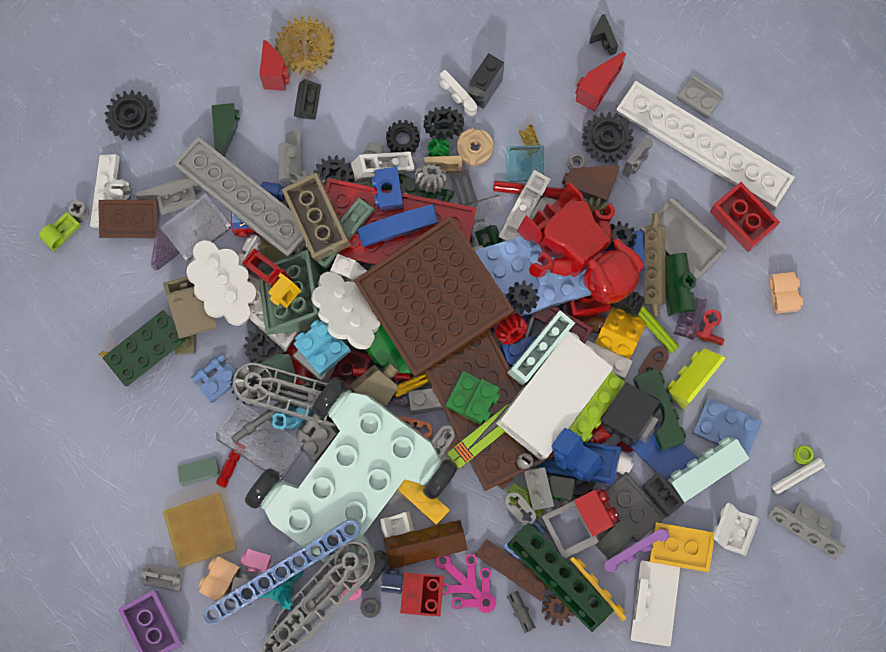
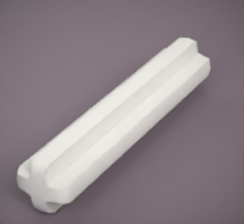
(798, 475)

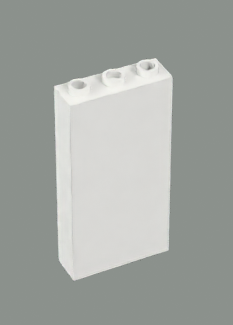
(554, 395)

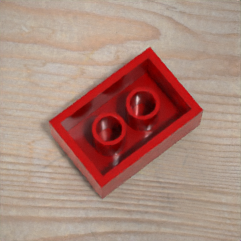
(744, 217)

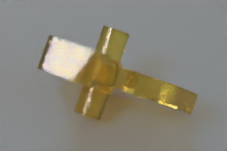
(529, 136)

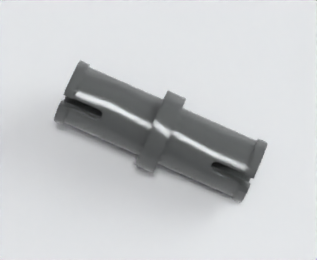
(521, 612)

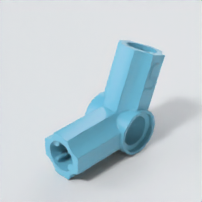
(285, 421)

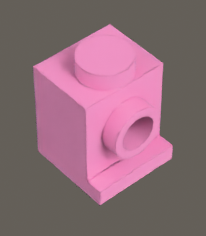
(256, 561)

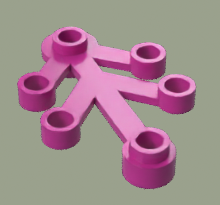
(468, 585)

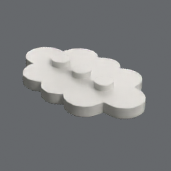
(221, 283)
(345, 310)

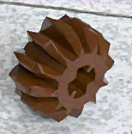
(558, 615)

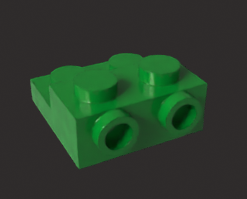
(473, 398)

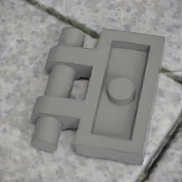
(319, 441)

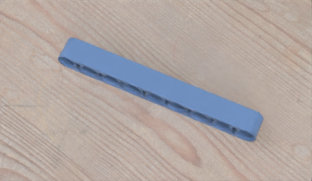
(275, 578)

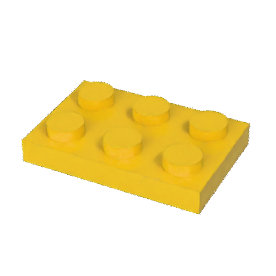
(684, 548)

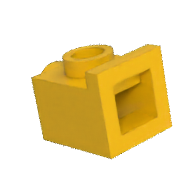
(283, 291)

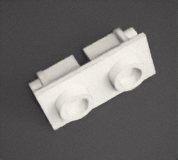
(250, 244)

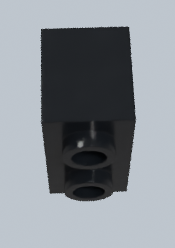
(662, 494)

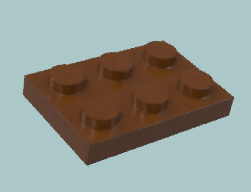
(127, 218)

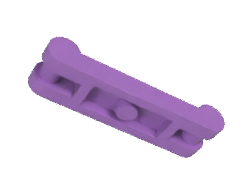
(629, 554)

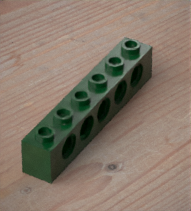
(560, 577)

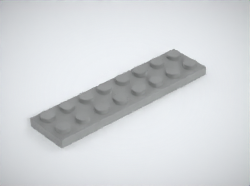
(240, 195)

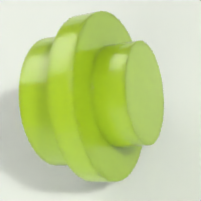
(803, 454)

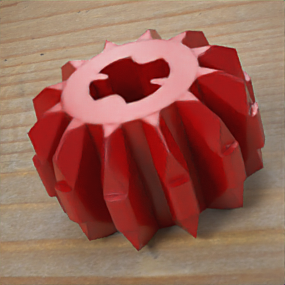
(511, 329)

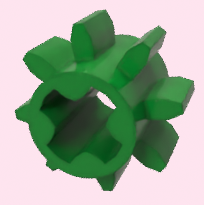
(438, 148)

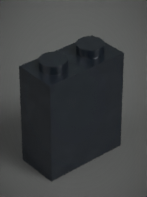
(486, 80)
(630, 414)

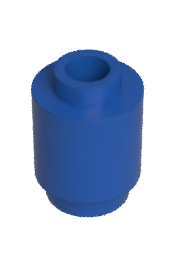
(274, 189)

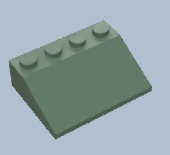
(301, 311)

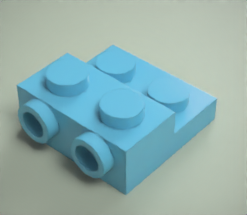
(321, 347)

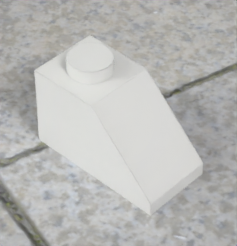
(347, 268)

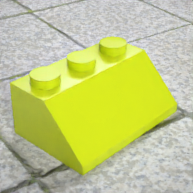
(694, 377)

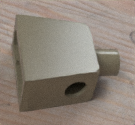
(377, 383)

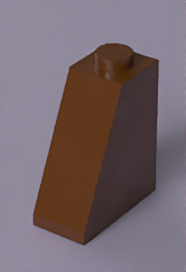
(593, 181)

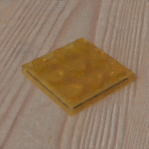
(199, 530)

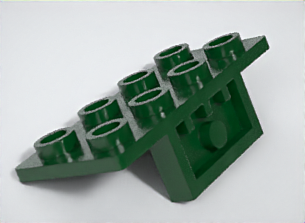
(144, 348)

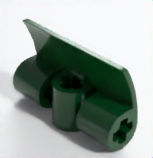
(678, 285)

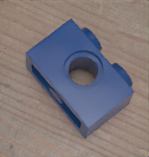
(383, 178)

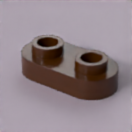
(653, 362)

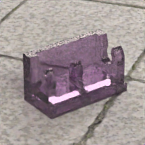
(689, 322)

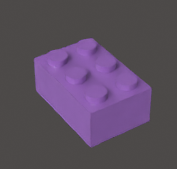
(151, 624)

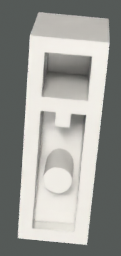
(365, 164)

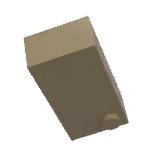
(316, 217)

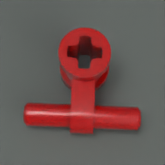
(705, 335)

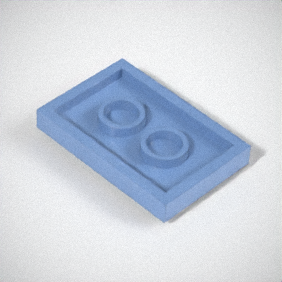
(722, 421)

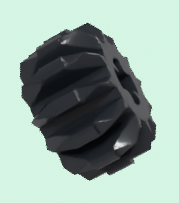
(628, 237)
(524, 290)

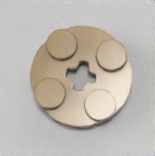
(472, 157)

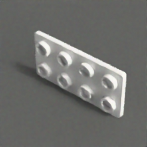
(655, 603)

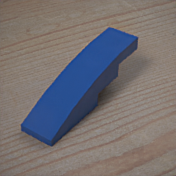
(398, 225)

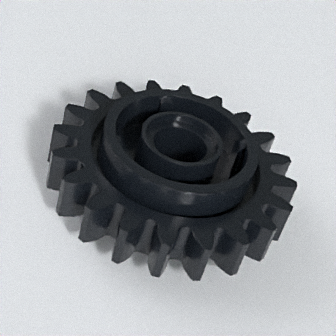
(126, 105)
(607, 126)

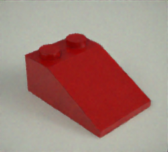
(598, 81)

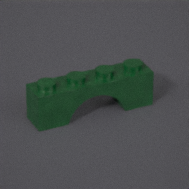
(669, 432)

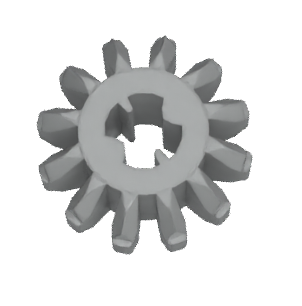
(430, 178)

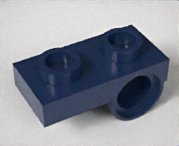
(392, 581)

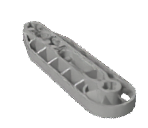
(243, 376)
(320, 598)

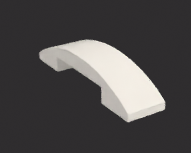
(524, 205)

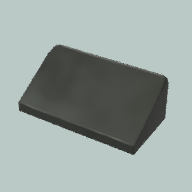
(307, 100)

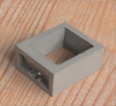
(550, 513)

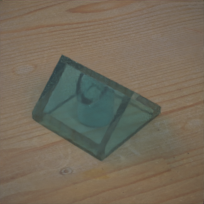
(523, 161)

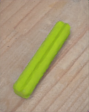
(658, 330)

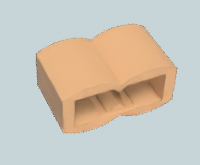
(785, 292)
(219, 578)

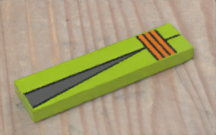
(477, 440)

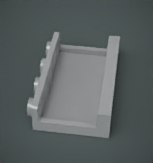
(689, 236)

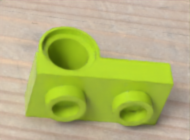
(59, 232)

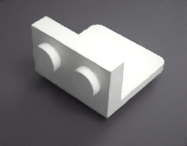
(735, 530)

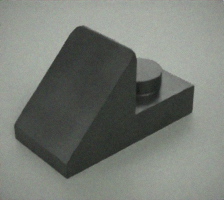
(603, 32)

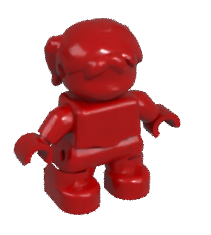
(578, 244)

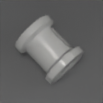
(74, 206)

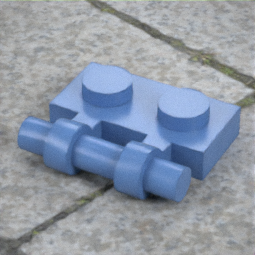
(217, 384)

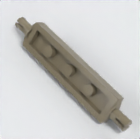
(655, 264)

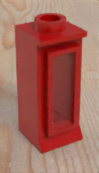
(254, 259)

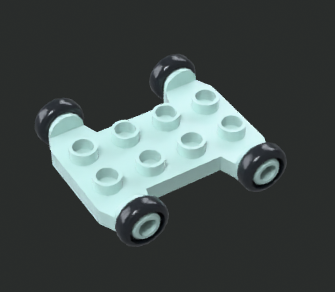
(352, 475)

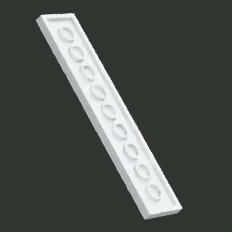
(704, 144)

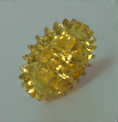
(322, 43)

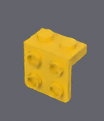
(621, 332)

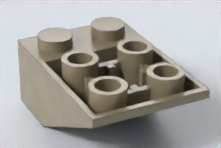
(187, 309)

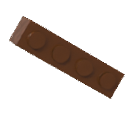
(425, 544)

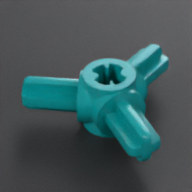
(283, 592)

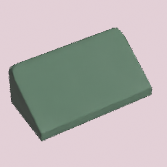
(198, 471)

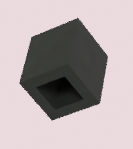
(562, 487)

